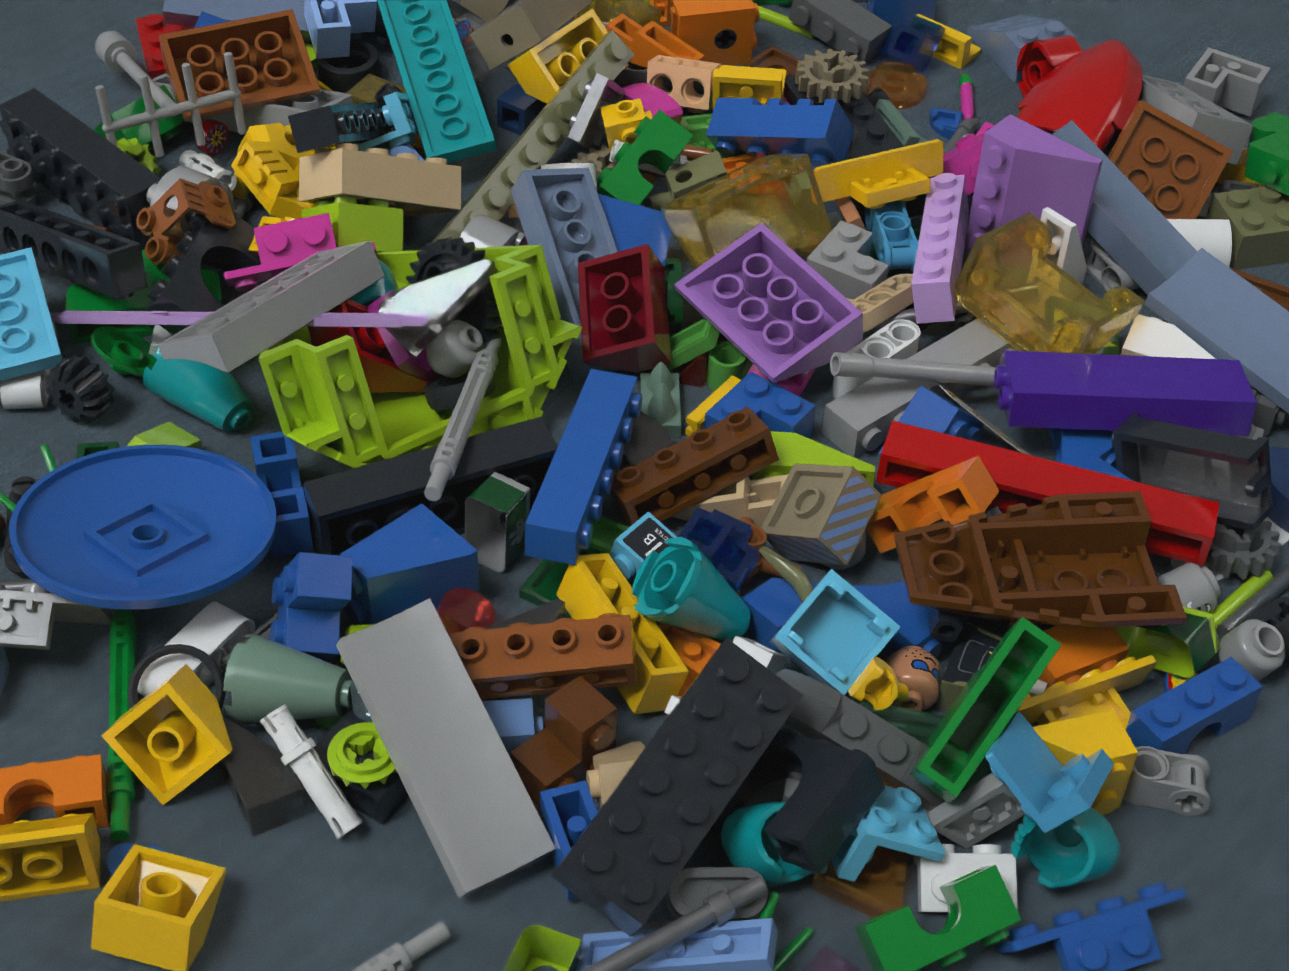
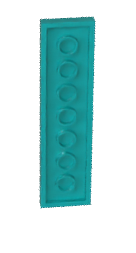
(437, 79)

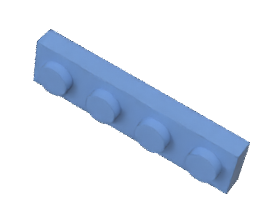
(726, 947)

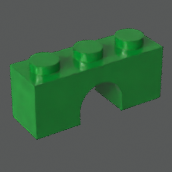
(658, 144)
(976, 911)

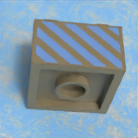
(820, 513)

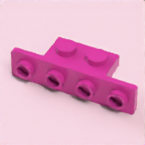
(282, 247)

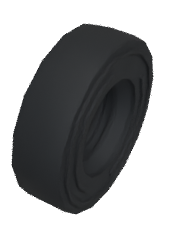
(444, 391)

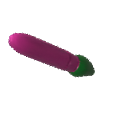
(966, 96)

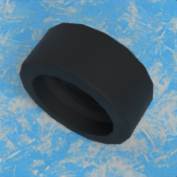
(343, 80)

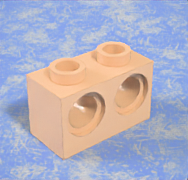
(682, 75)

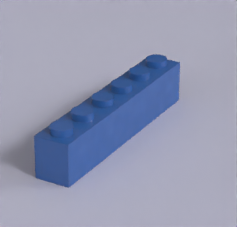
(582, 468)

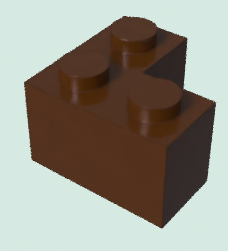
(576, 729)

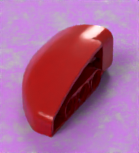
(1091, 89)

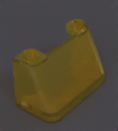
(769, 191)
(1034, 300)

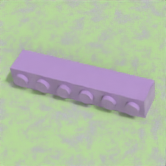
(940, 249)

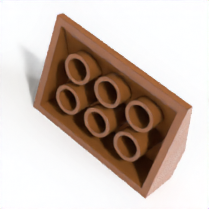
(266, 56)

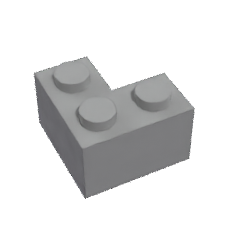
(1228, 81)
(846, 260)

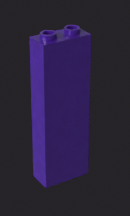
(1108, 389)

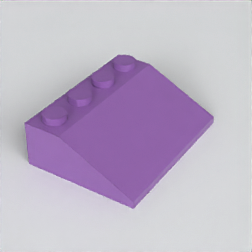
(1025, 173)
(773, 305)

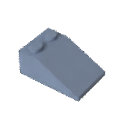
(1007, 36)

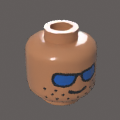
(921, 675)

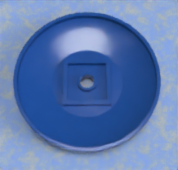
(143, 526)

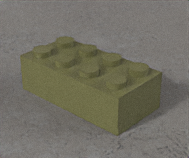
(1257, 225)

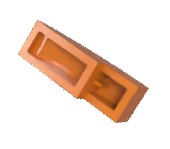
(650, 41)

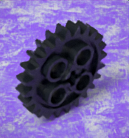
(447, 256)

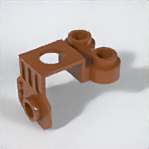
(163, 222)

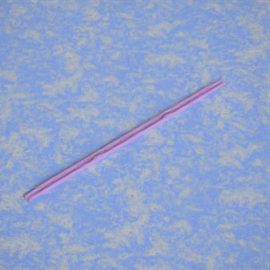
(190, 318)

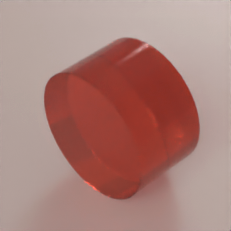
(465, 609)

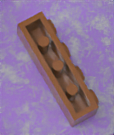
(548, 655)

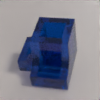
(913, 42)
(723, 543)

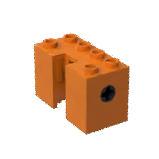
(713, 27)

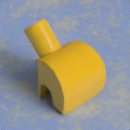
(878, 685)

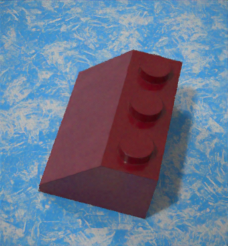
(624, 310)

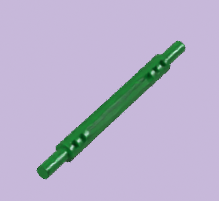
(120, 777)

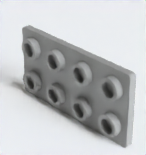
(30, 615)

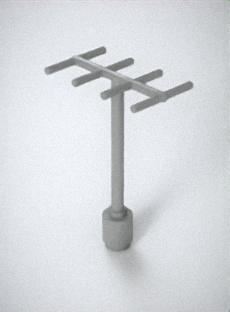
(121, 57)

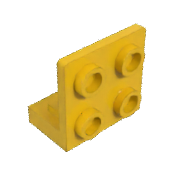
(748, 83)

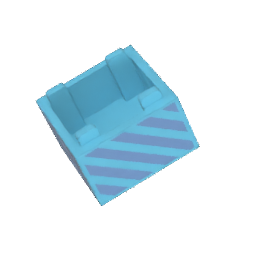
(834, 633)

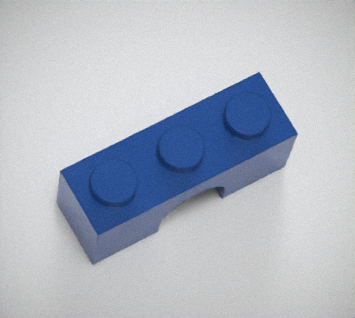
(278, 469)
(1213, 699)

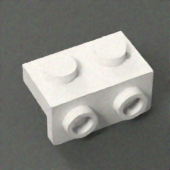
(954, 865)

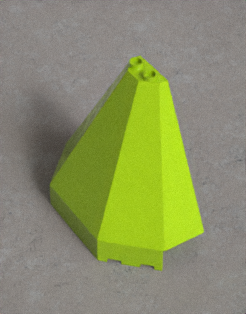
(328, 404)

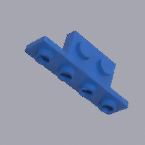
(1105, 940)

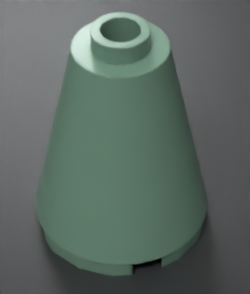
(272, 674)

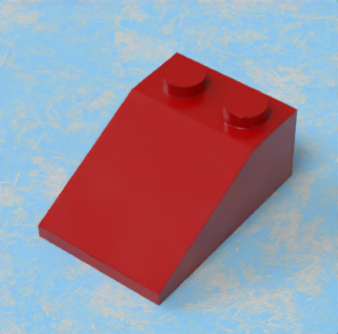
(375, 358)

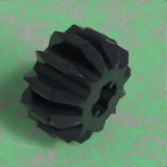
(80, 389)

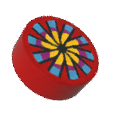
(215, 137)

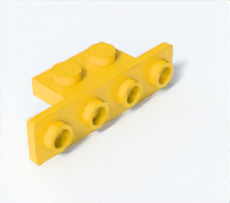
(883, 175)
(1089, 695)

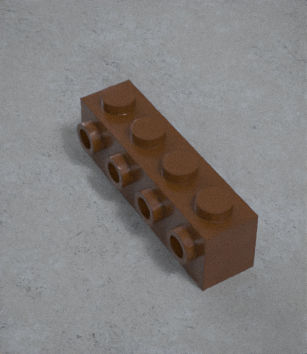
(694, 468)

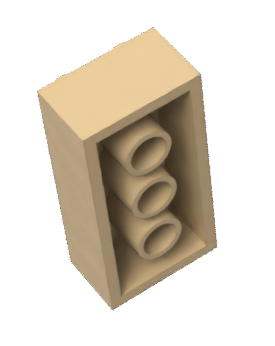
(402, 179)

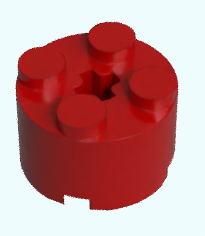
(1041, 57)

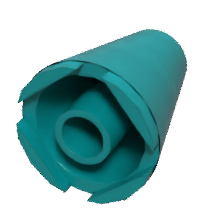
(200, 391)
(689, 593)

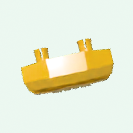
(270, 170)

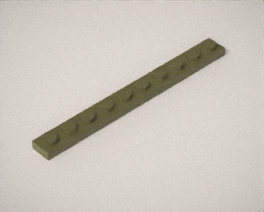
(541, 136)

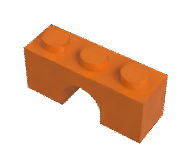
(943, 495)
(63, 785)

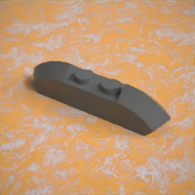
(846, 724)

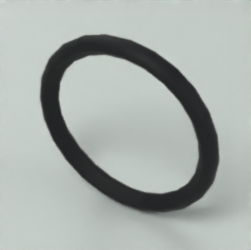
(174, 649)

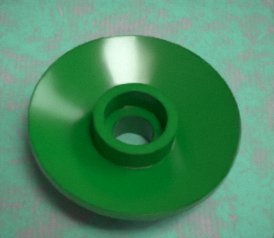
(123, 350)

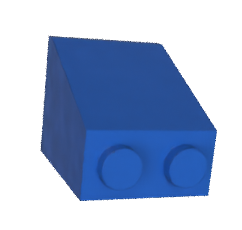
(406, 565)

